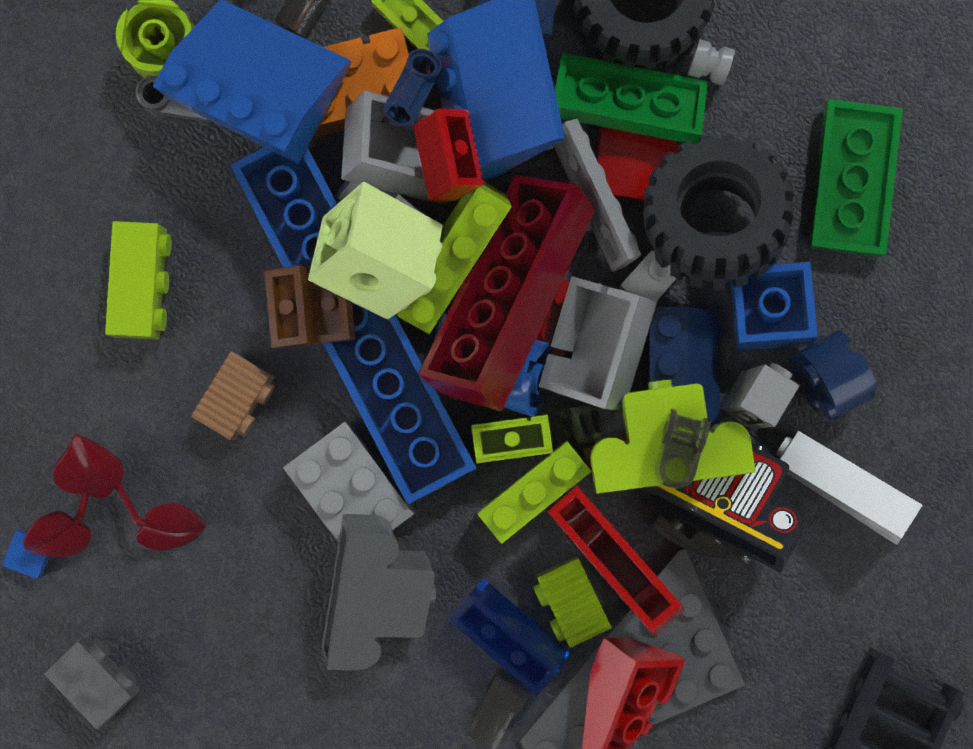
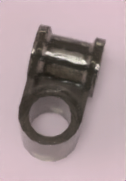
(681, 446)

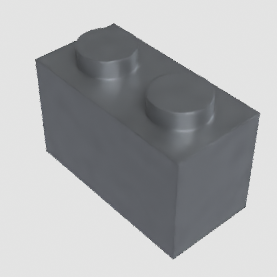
(93, 681)

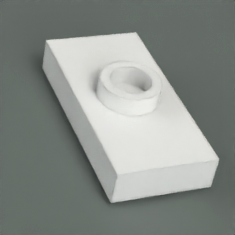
(648, 279)

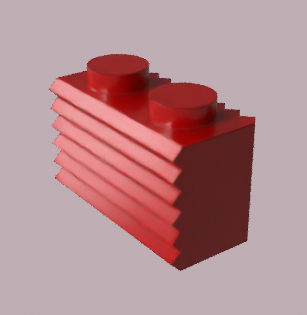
(448, 154)

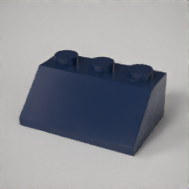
(685, 349)

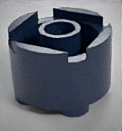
(834, 375)

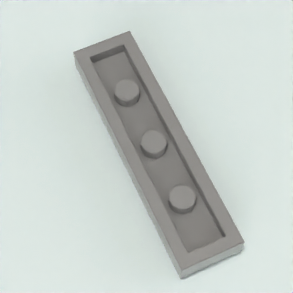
(607, 221)

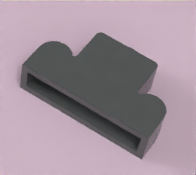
(373, 593)

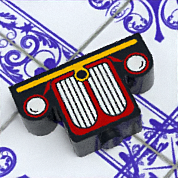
(738, 510)

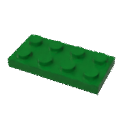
(631, 98)
(855, 178)

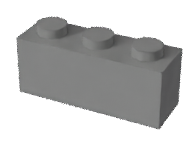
(760, 396)

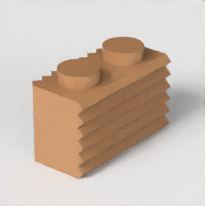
(234, 397)

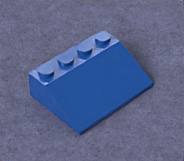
(503, 78)
(253, 79)

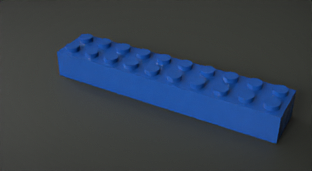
(381, 363)

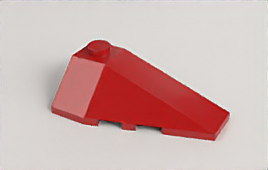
(624, 691)

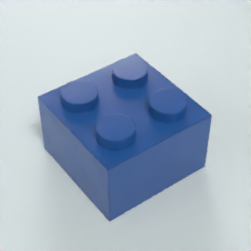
(775, 309)

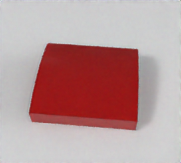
(629, 160)

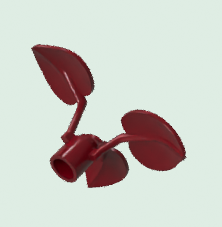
(95, 471)

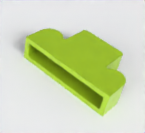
(632, 464)

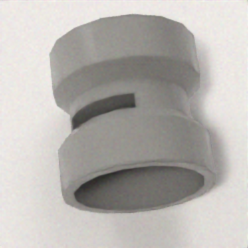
(709, 61)

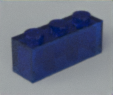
(509, 637)

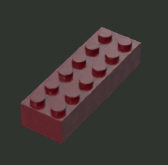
(508, 293)

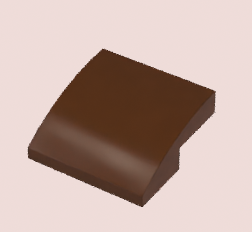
(304, 311)

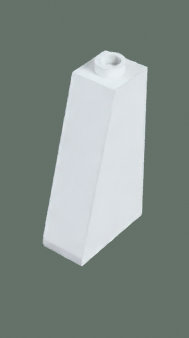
(849, 487)

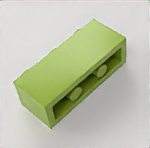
(137, 280)
(533, 492)

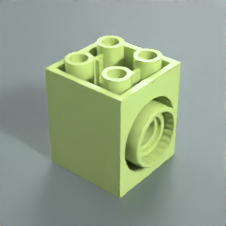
(376, 251)

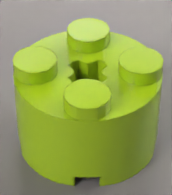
(145, 26)

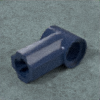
(413, 87)

